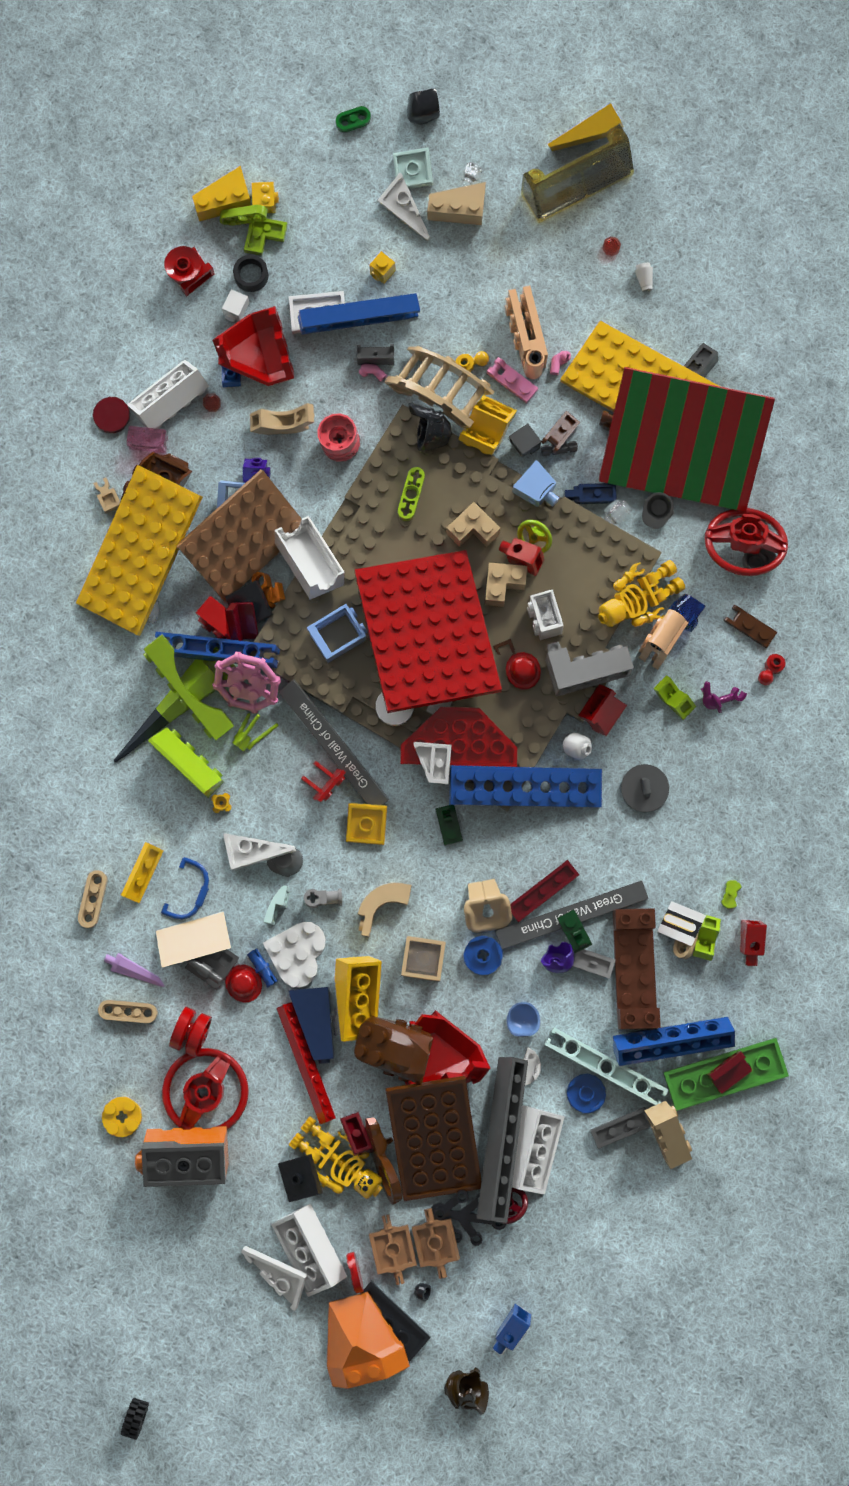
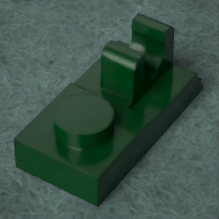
(449, 824)
(574, 931)

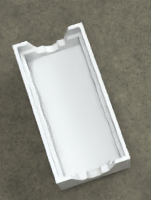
(310, 559)

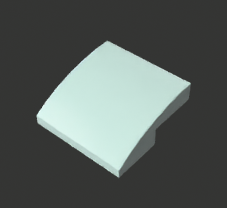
(279, 900)

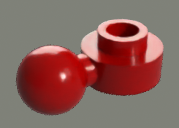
(766, 677)

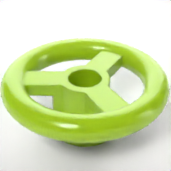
(537, 533)

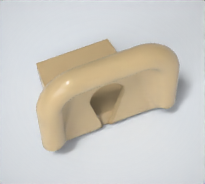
(486, 893)

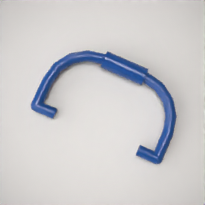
(202, 894)

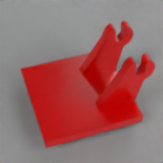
(335, 779)

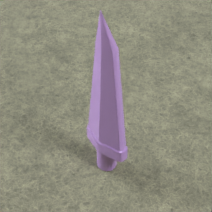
(127, 967)

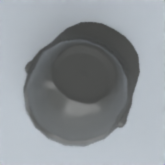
(657, 510)
(758, 560)
(286, 864)

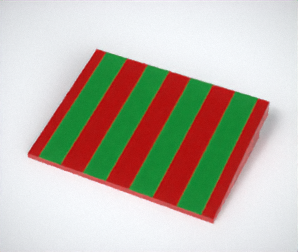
(685, 439)

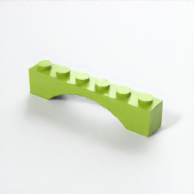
(213, 718)

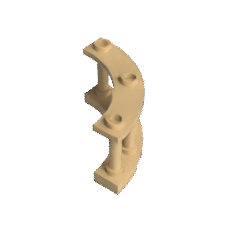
(427, 394)

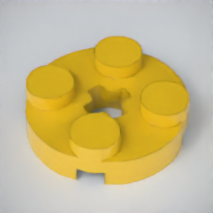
(130, 1124)

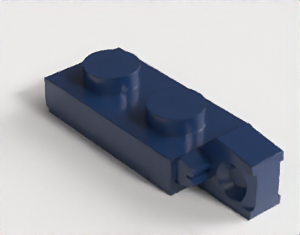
(592, 493)

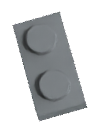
(594, 963)

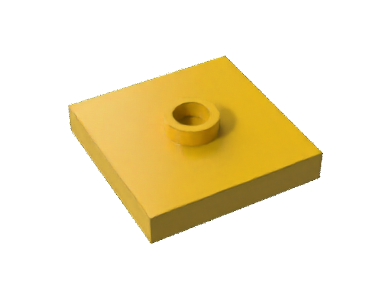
(366, 823)

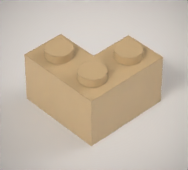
(473, 522)
(501, 578)

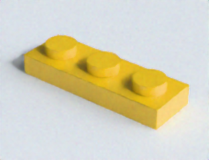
(142, 872)

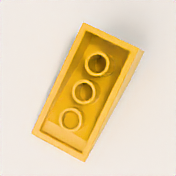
(356, 993)

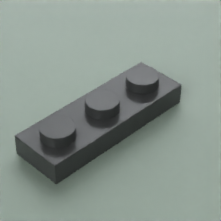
(620, 1128)

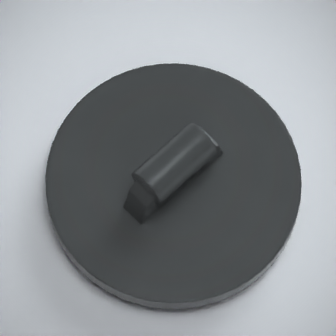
(645, 788)

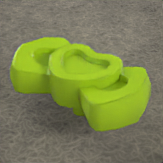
(731, 890)

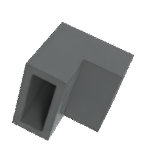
(525, 440)

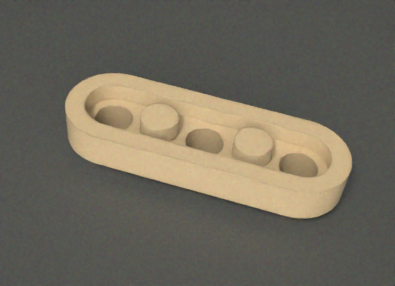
(92, 889)
(119, 1008)

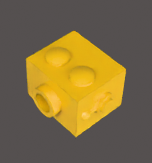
(264, 194)

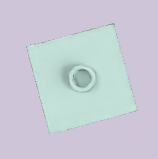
(415, 167)

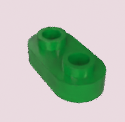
(351, 116)

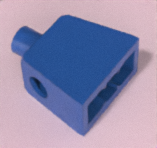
(512, 1329)

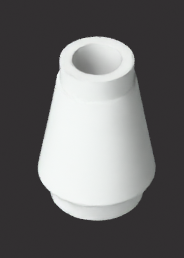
(645, 276)

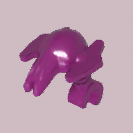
(712, 701)

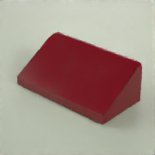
(356, 1134)

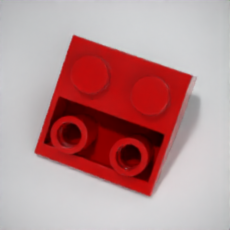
(213, 618)

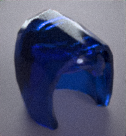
(689, 609)

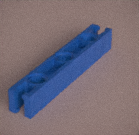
(358, 313)
(202, 648)

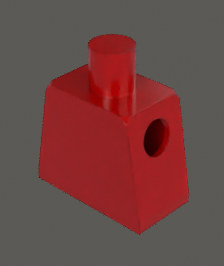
(523, 554)
(752, 932)

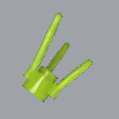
(242, 739)

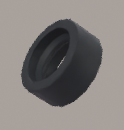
(253, 286)

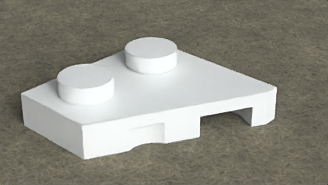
(434, 760)

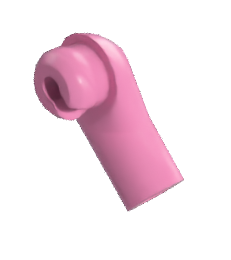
(558, 360)
(372, 369)

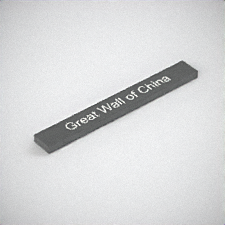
(333, 744)
(585, 910)

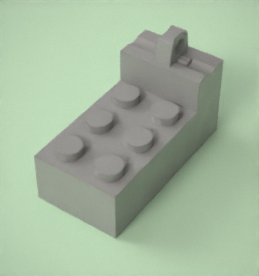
(588, 671)

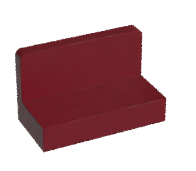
(241, 621)
(729, 1072)

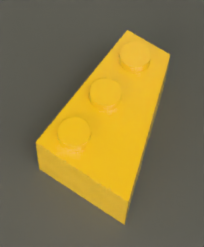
(223, 194)

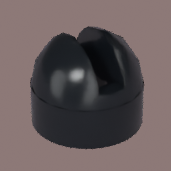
(421, 1287)

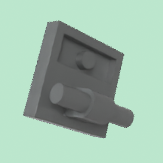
(213, 967)

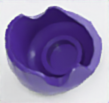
(559, 958)

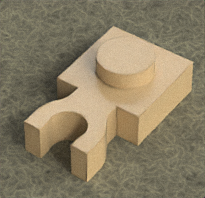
(108, 498)

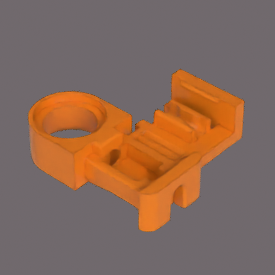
(272, 594)

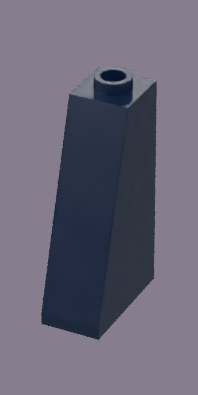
(315, 1020)

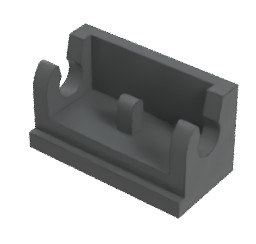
(375, 355)
(702, 360)

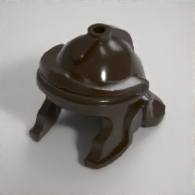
(467, 1390)

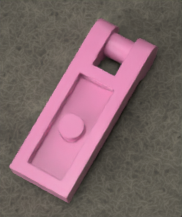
(512, 380)

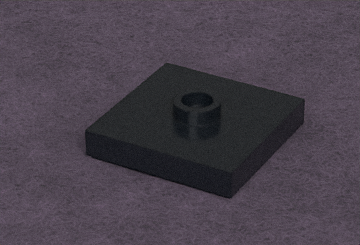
(254, 594)
(300, 1178)

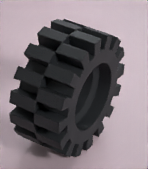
(134, 1418)

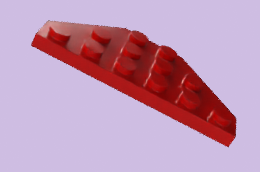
(472, 738)

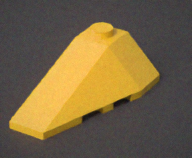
(591, 129)

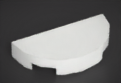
(534, 1066)

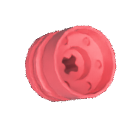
(336, 427)

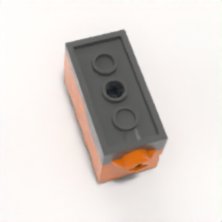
(183, 1157)

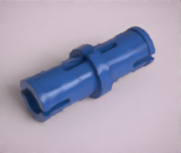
(262, 968)

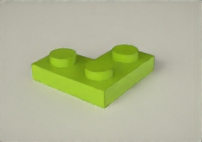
(263, 230)

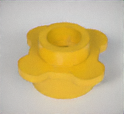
(216, 802)

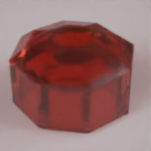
(611, 246)
(211, 402)

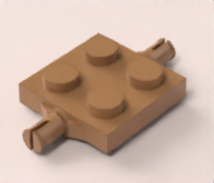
(435, 1243)
(392, 1249)

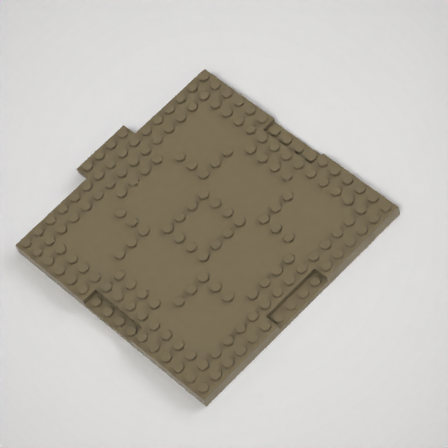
(367, 532)

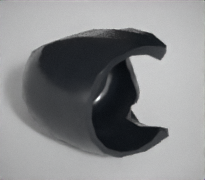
(423, 106)

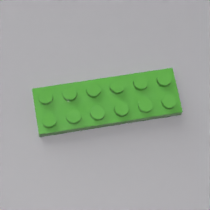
(691, 1085)

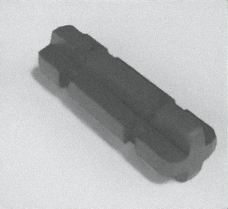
(572, 446)

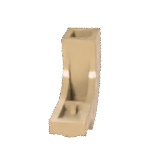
(283, 422)
(378, 897)

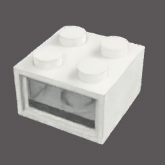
(546, 615)

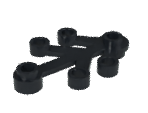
(463, 1216)

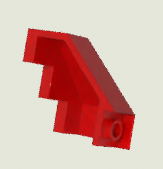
(256, 348)
(451, 1051)

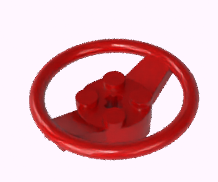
(747, 535)
(211, 1079)

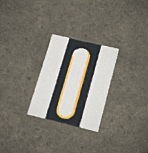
(681, 923)

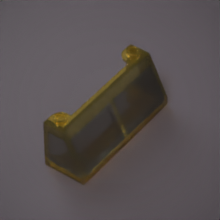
(578, 179)

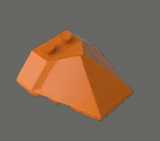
(361, 1343)

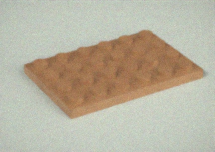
(240, 535)

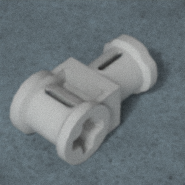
(324, 897)

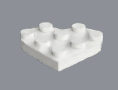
(296, 953)

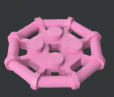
(242, 690)

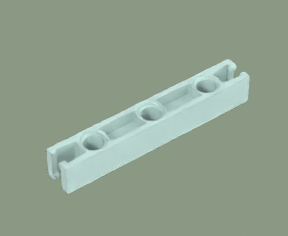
(618, 1074)

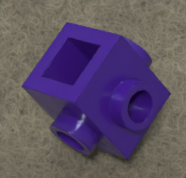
(252, 466)

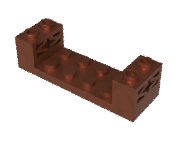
(635, 968)

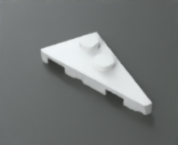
(401, 204)
(248, 851)
(284, 1278)

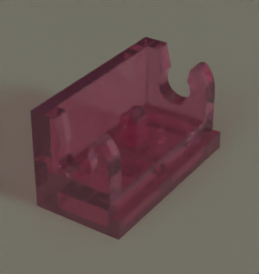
(147, 439)

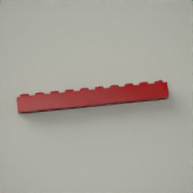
(306, 1063)

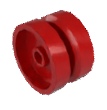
(190, 1032)

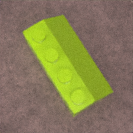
(186, 761)

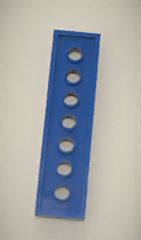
(516, 796)

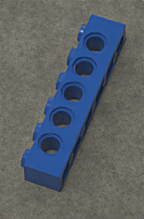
(673, 1041)

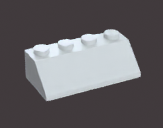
(168, 395)
(536, 1149)
(309, 1249)

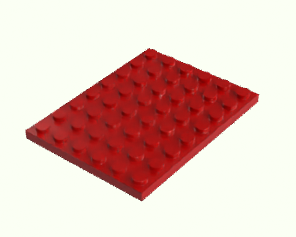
(427, 631)

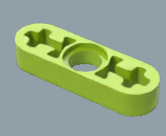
(243, 215)
(412, 508)

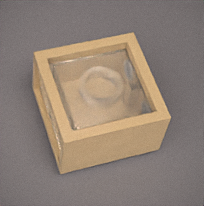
(423, 958)

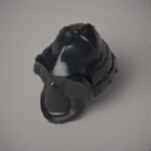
(433, 428)

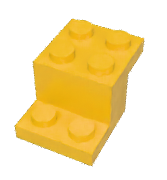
(489, 425)

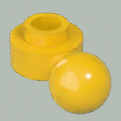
(480, 359)

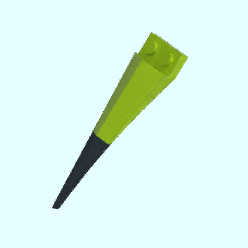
(197, 680)

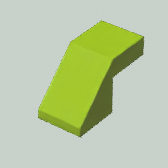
(674, 698)
(706, 938)

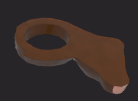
(383, 1165)

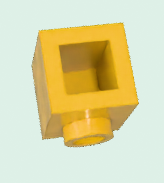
(382, 267)

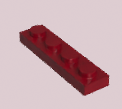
(543, 890)

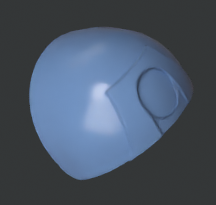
(523, 1019)

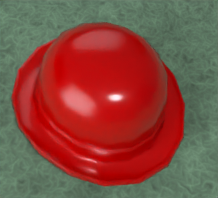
(523, 670)
(243, 983)

